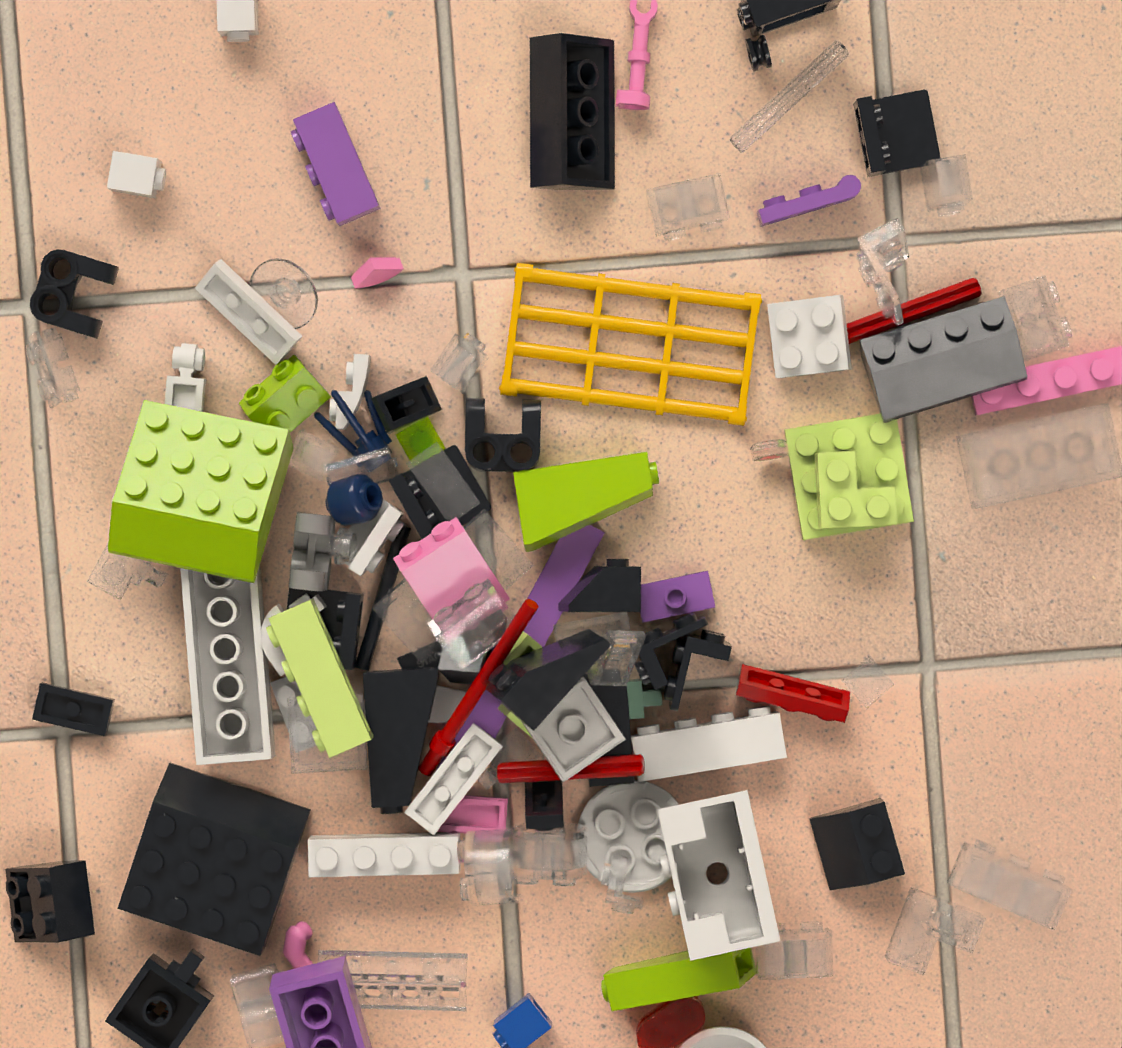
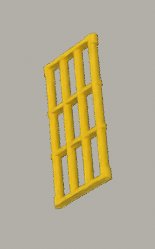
(664, 367)

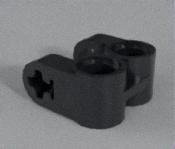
(66, 288)
(502, 443)

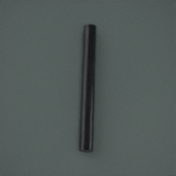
(386, 585)

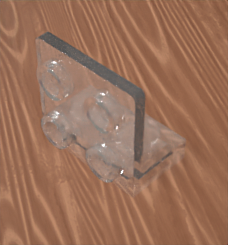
(880, 251)

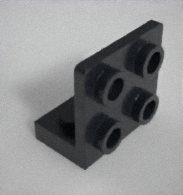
(896, 132)
(421, 507)
(341, 619)

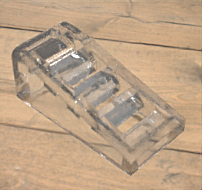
(618, 660)

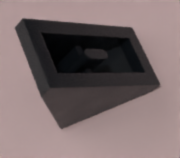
(406, 404)

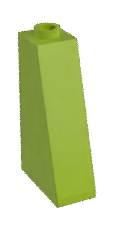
(577, 494)
(675, 978)

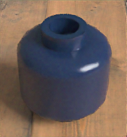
(354, 500)

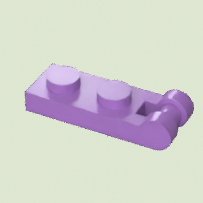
(810, 200)

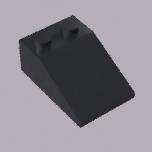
(541, 679)

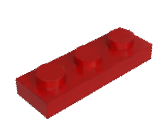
(793, 693)

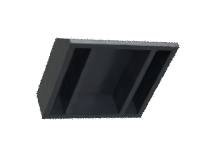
(214, 859)

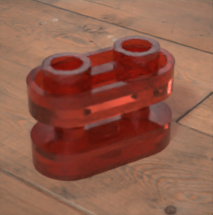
(670, 1023)

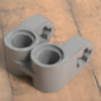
(310, 557)

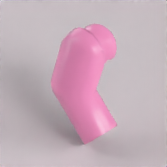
(295, 944)

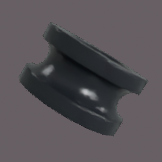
(758, 53)

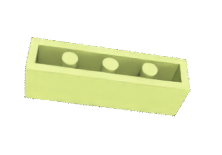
(320, 678)

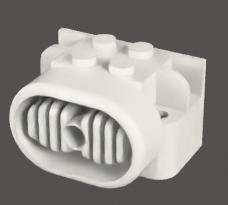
(725, 914)

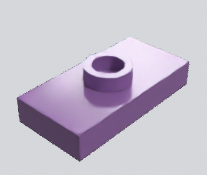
(676, 596)

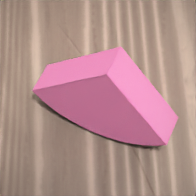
(376, 271)

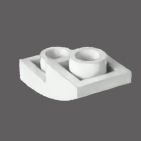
(357, 376)

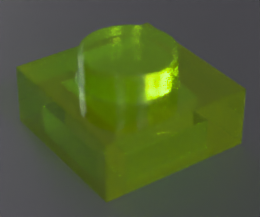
(418, 438)

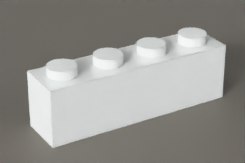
(710, 745)
(383, 854)

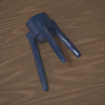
(366, 442)

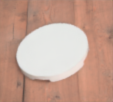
(627, 824)

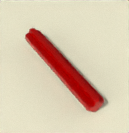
(915, 309)
(542, 770)

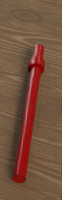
(444, 739)

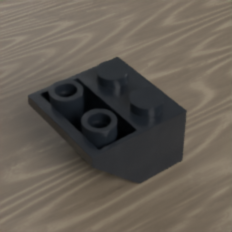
(50, 901)

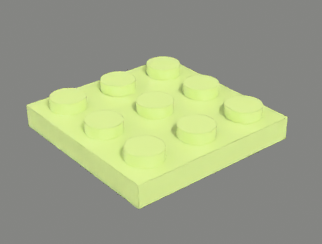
(877, 465)

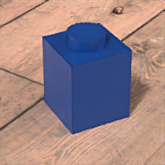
(521, 1024)

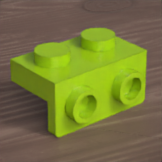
(284, 396)

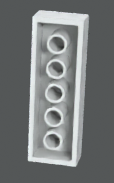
(227, 668)

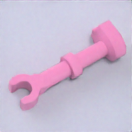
(635, 97)

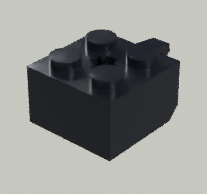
(164, 982)

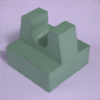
(641, 698)

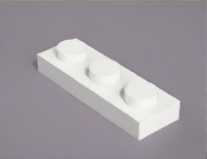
(248, 312)
(453, 778)

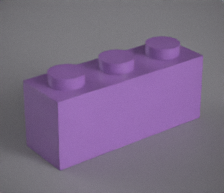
(334, 165)

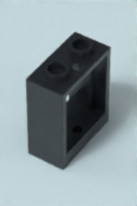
(769, 15)

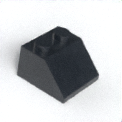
(857, 845)

